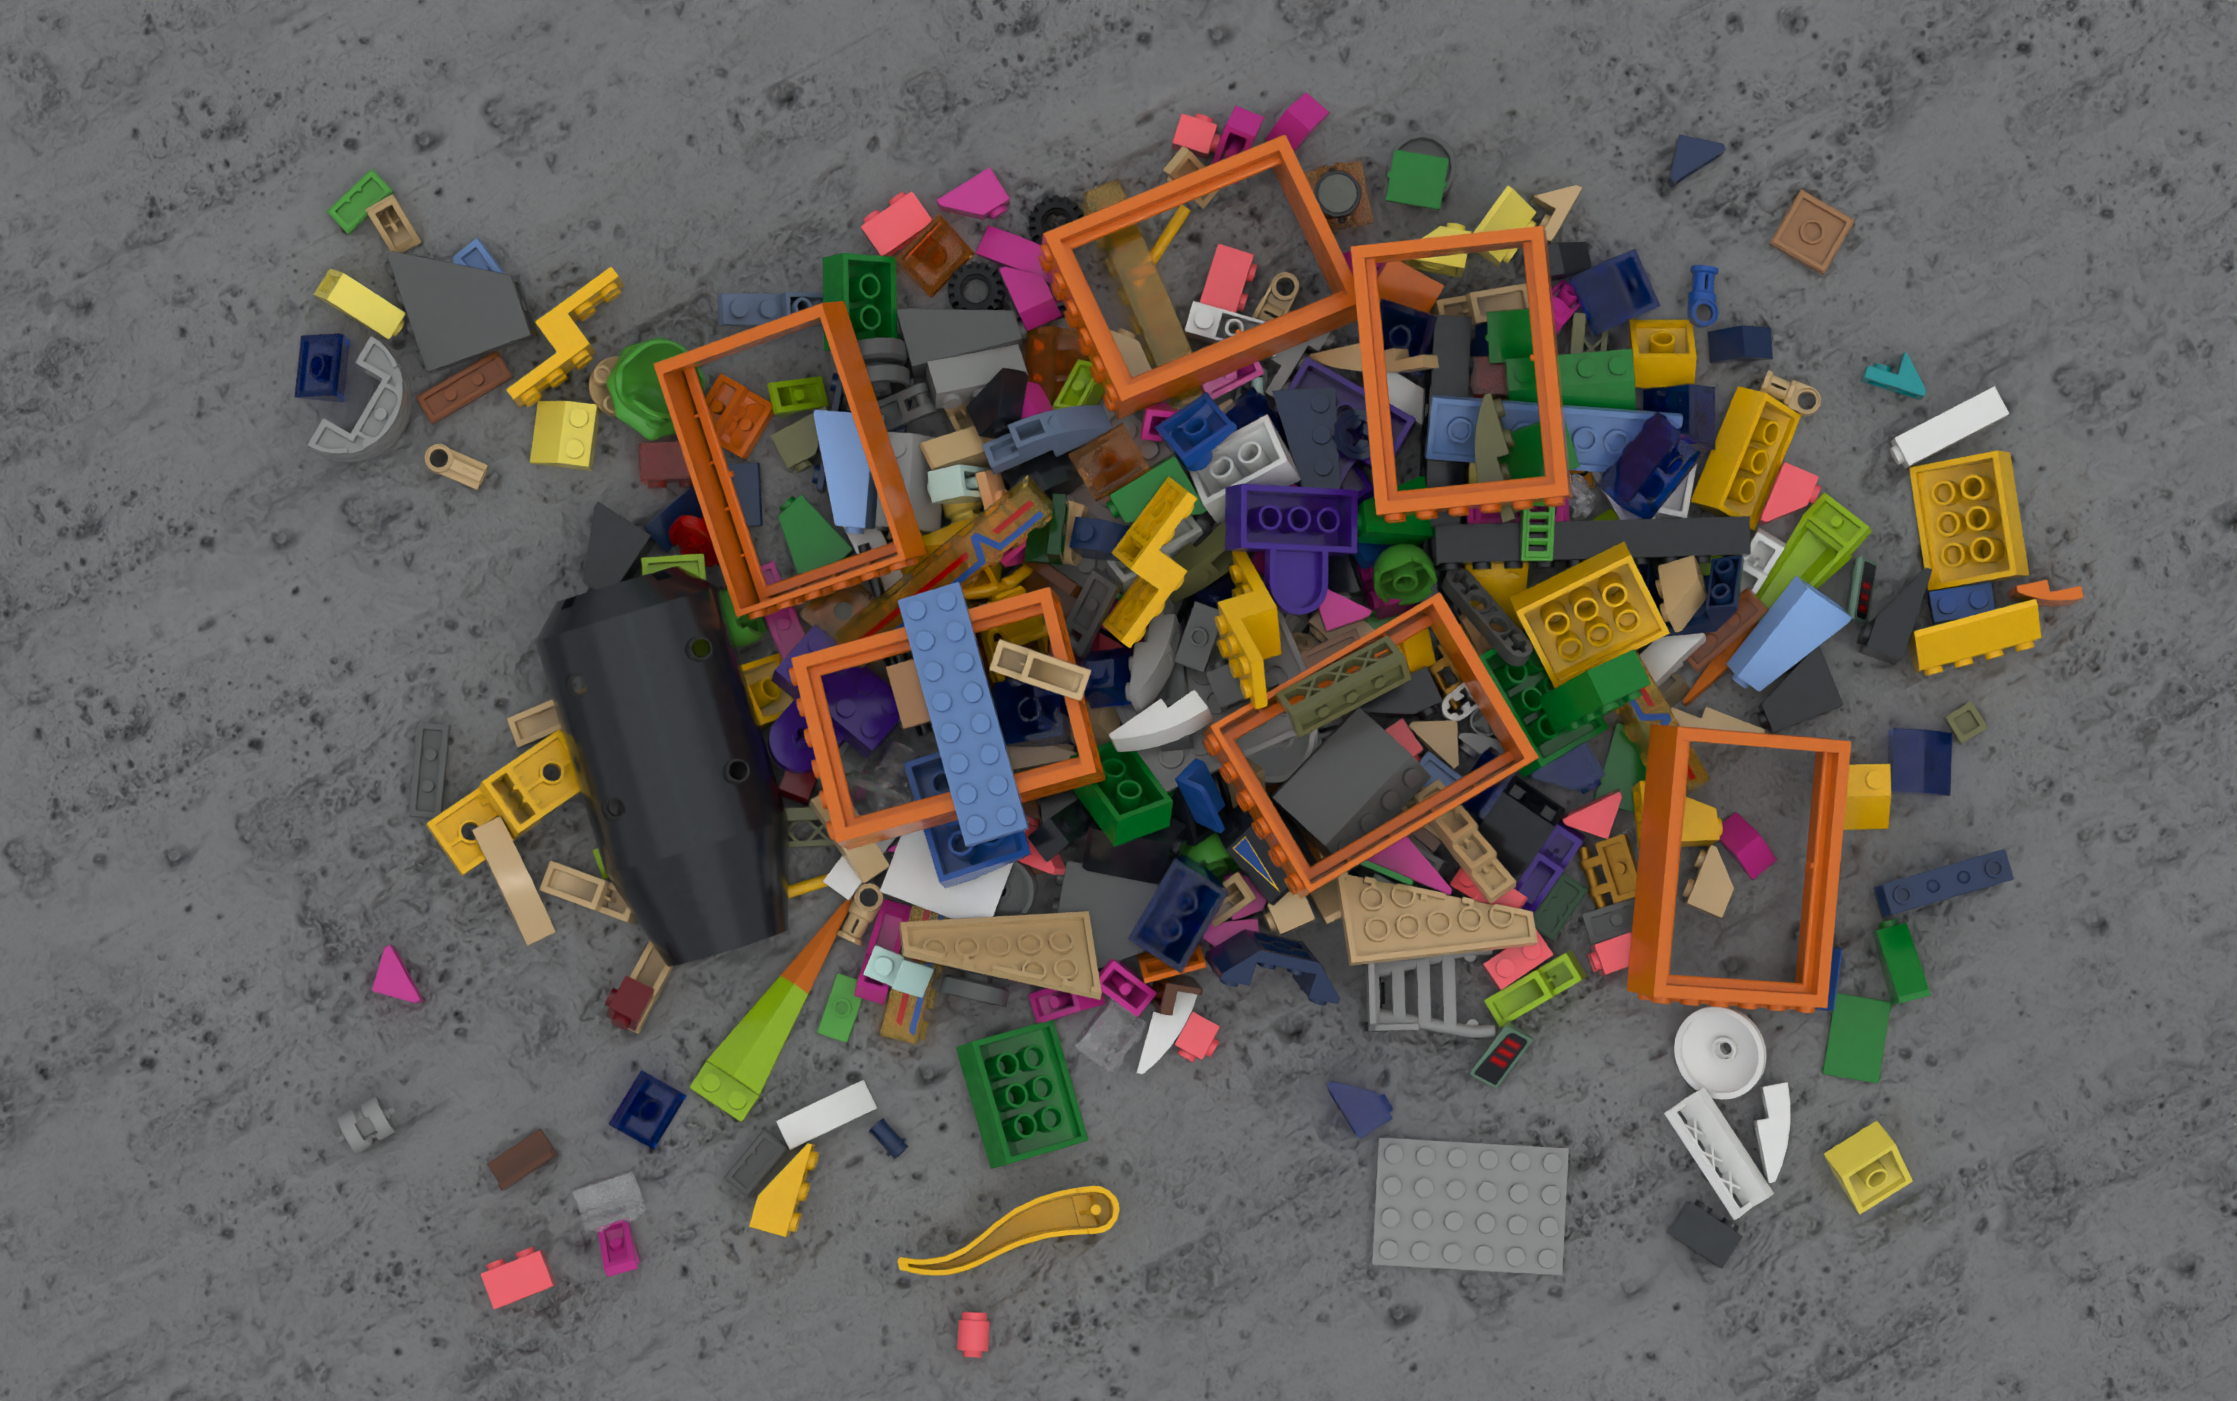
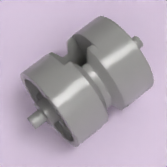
(364, 1125)

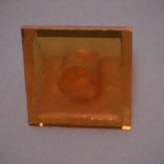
(934, 256)
(1109, 462)

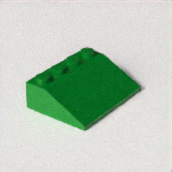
(1587, 379)
(1521, 689)
(1021, 1093)

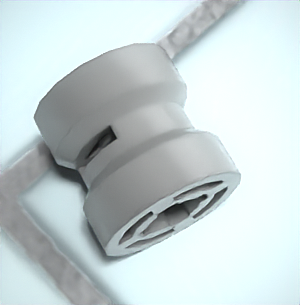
(1477, 722)

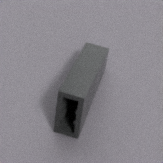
(953, 332)

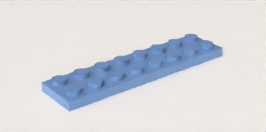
(1594, 431)
(963, 714)

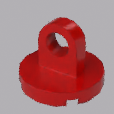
(693, 538)

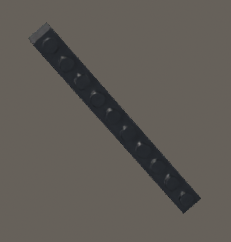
(1452, 346)
(1580, 540)

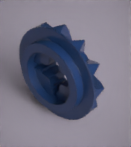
(1350, 421)

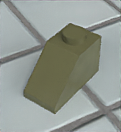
(798, 443)

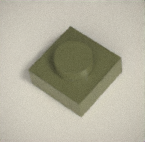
(1965, 723)

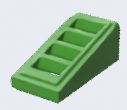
(1548, 528)

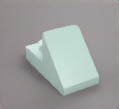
(898, 971)

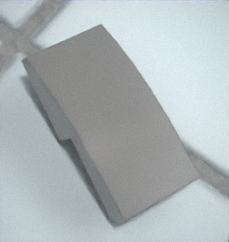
(1475, 744)

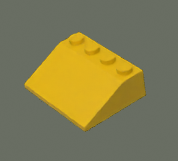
(1969, 520)
(1589, 614)

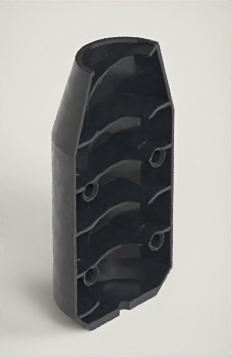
(659, 730)

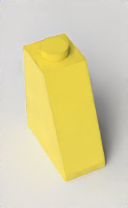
(360, 304)

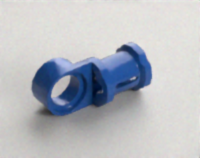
(1702, 293)

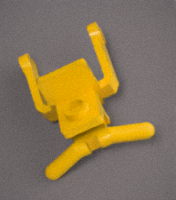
(1012, 632)

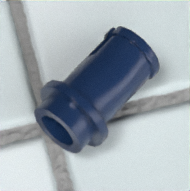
(888, 1138)

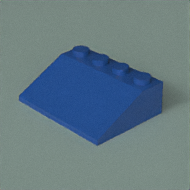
(950, 856)

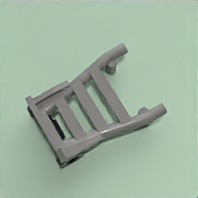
(1398, 1019)

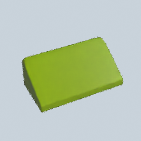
(1079, 388)

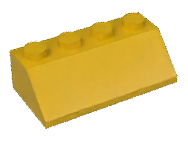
(1746, 456)
(1975, 636)

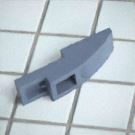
(757, 309)
(1047, 431)

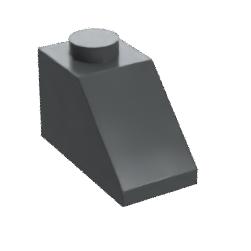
(1228, 689)

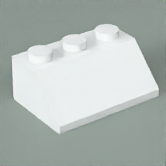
(1245, 457)

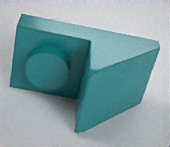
(1904, 382)

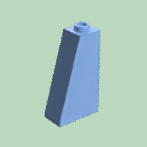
(846, 471)
(1786, 634)

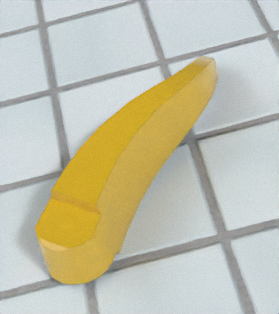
(1048, 1216)

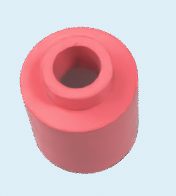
(973, 1334)

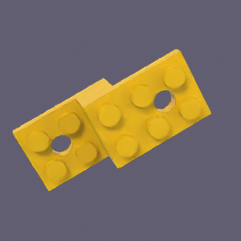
(566, 338)
(1156, 570)
(1248, 629)
(513, 792)

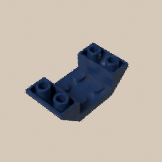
(1722, 595)
(1237, 958)

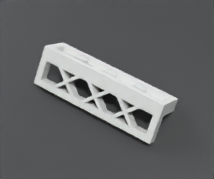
(1721, 1150)

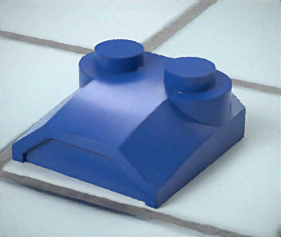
(1196, 432)

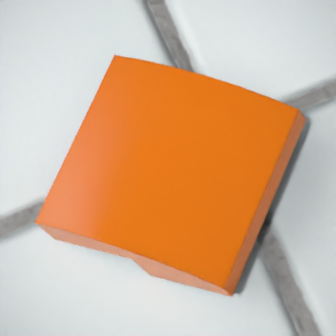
(1407, 286)
(737, 415)
(2041, 592)
(1155, 969)

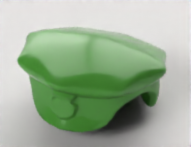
(637, 390)

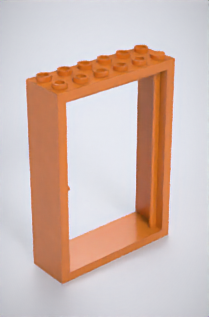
(1131, 394)
(717, 492)
(1488, 496)
(938, 809)
(1267, 822)
(1660, 869)

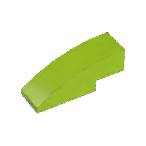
(1535, 988)

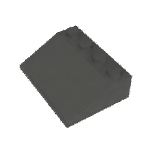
(1350, 784)

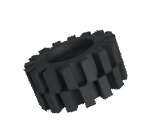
(1048, 207)
(971, 272)

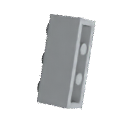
(962, 377)

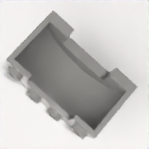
(382, 418)

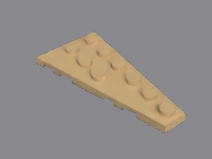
(1412, 922)
(1029, 949)

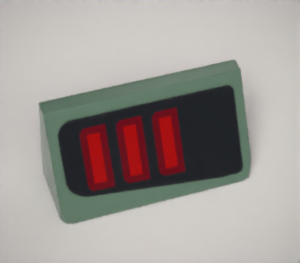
(1861, 590)
(1501, 1055)

